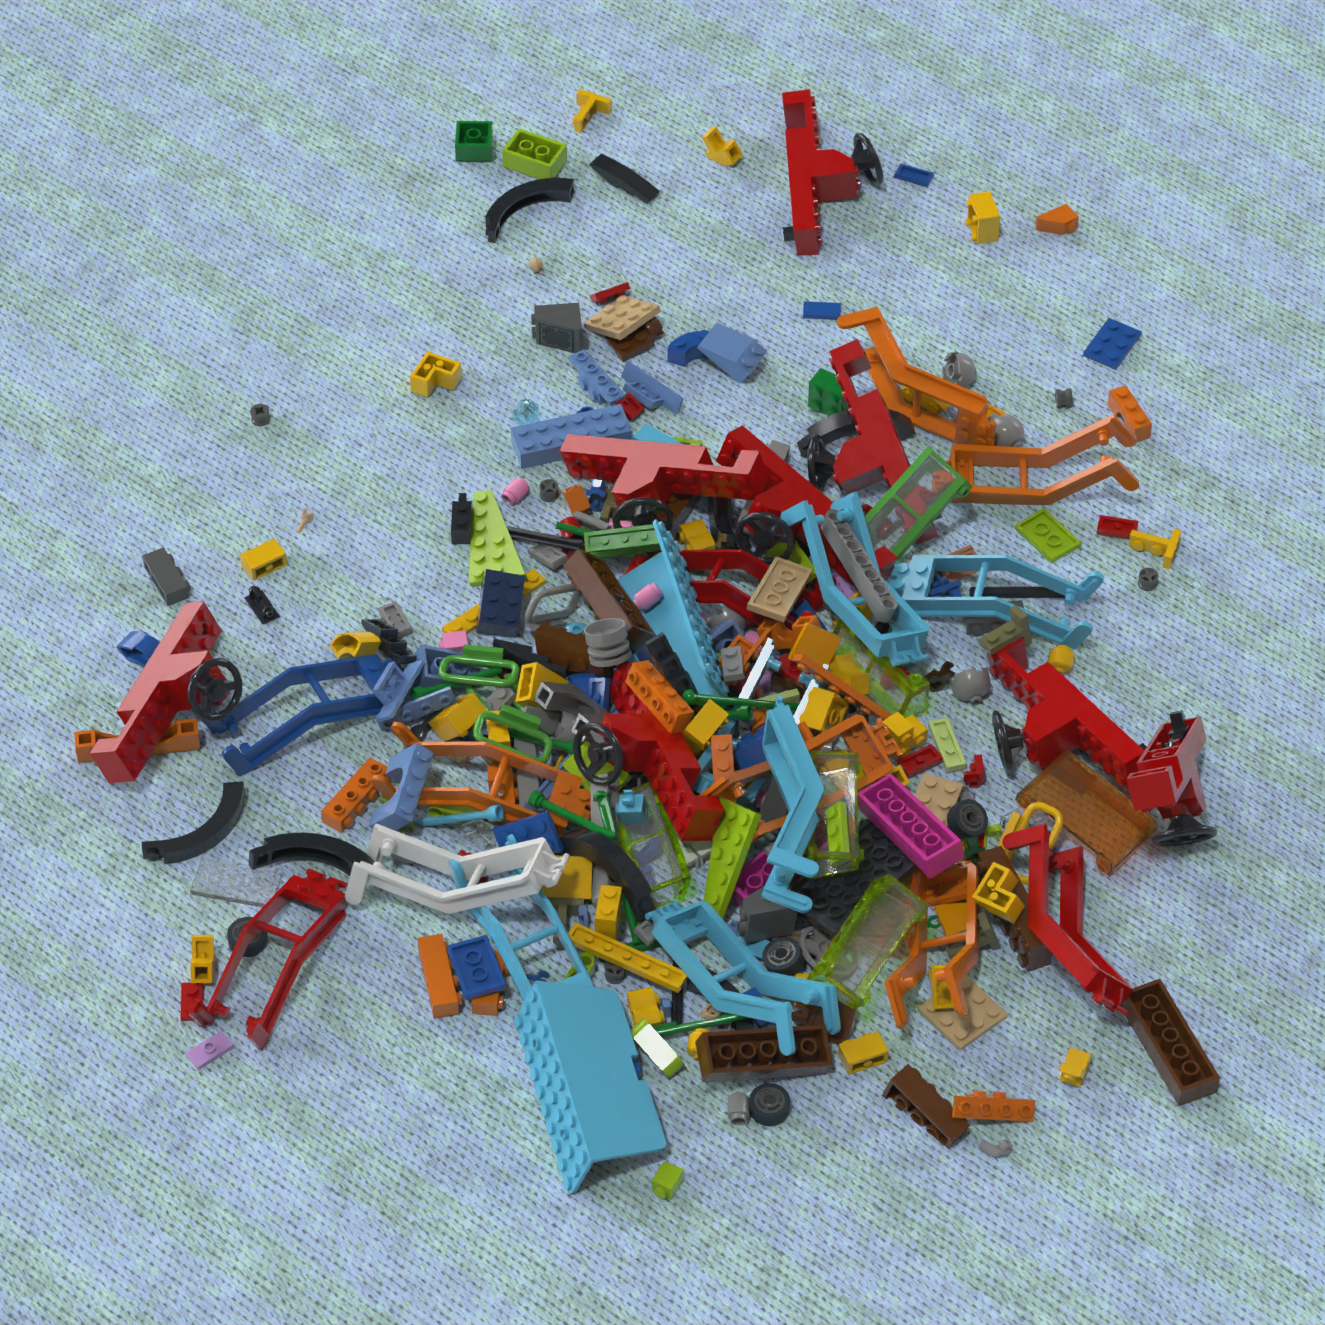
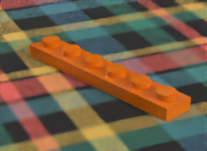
(838, 686)

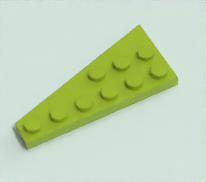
(490, 540)
(728, 853)

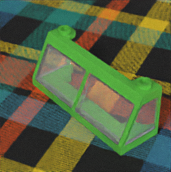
(914, 503)

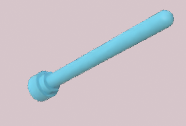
(493, 813)

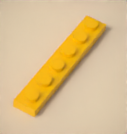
(468, 620)
(627, 957)

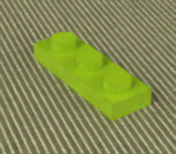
(837, 827)

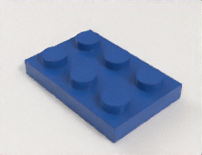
(1112, 343)
(530, 828)
(476, 967)

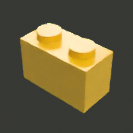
(263, 559)
(863, 1052)

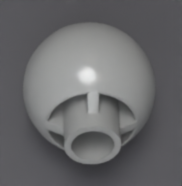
(1008, 430)

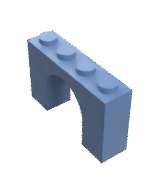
(410, 770)

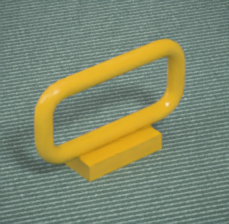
(1019, 822)

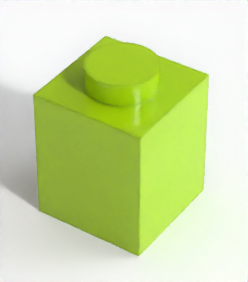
(667, 1180)

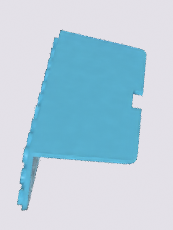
(678, 613)
(586, 1077)

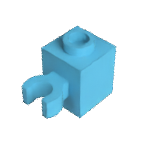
(632, 808)

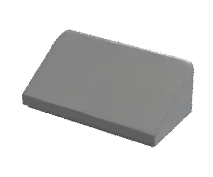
(549, 718)

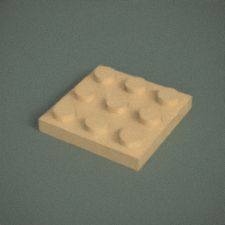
(622, 317)
(963, 1030)

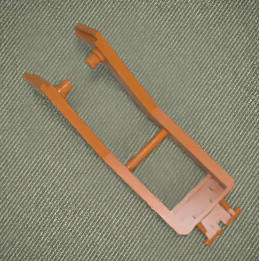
(892, 368)
(965, 456)
(859, 738)
(564, 792)
(946, 887)

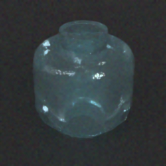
(525, 412)

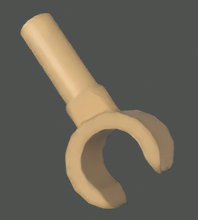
(305, 518)

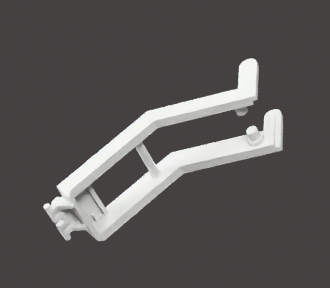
(535, 855)

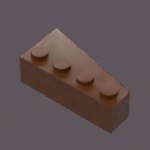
(681, 506)
(566, 649)
(925, 1106)

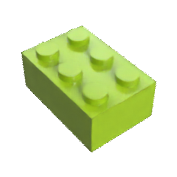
(534, 155)

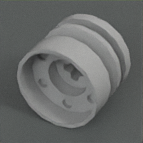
(607, 642)

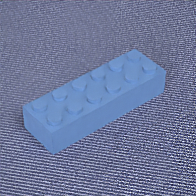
(541, 441)

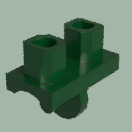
(972, 848)

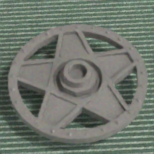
(816, 947)

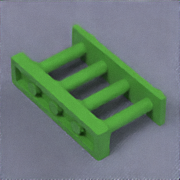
(622, 541)

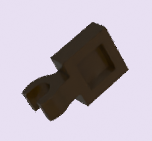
(940, 678)

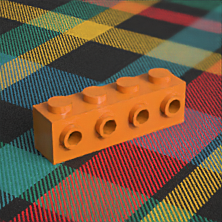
(659, 696)
(353, 797)
(438, 976)

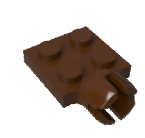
(637, 341)
(814, 1016)

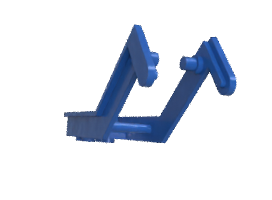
(315, 714)

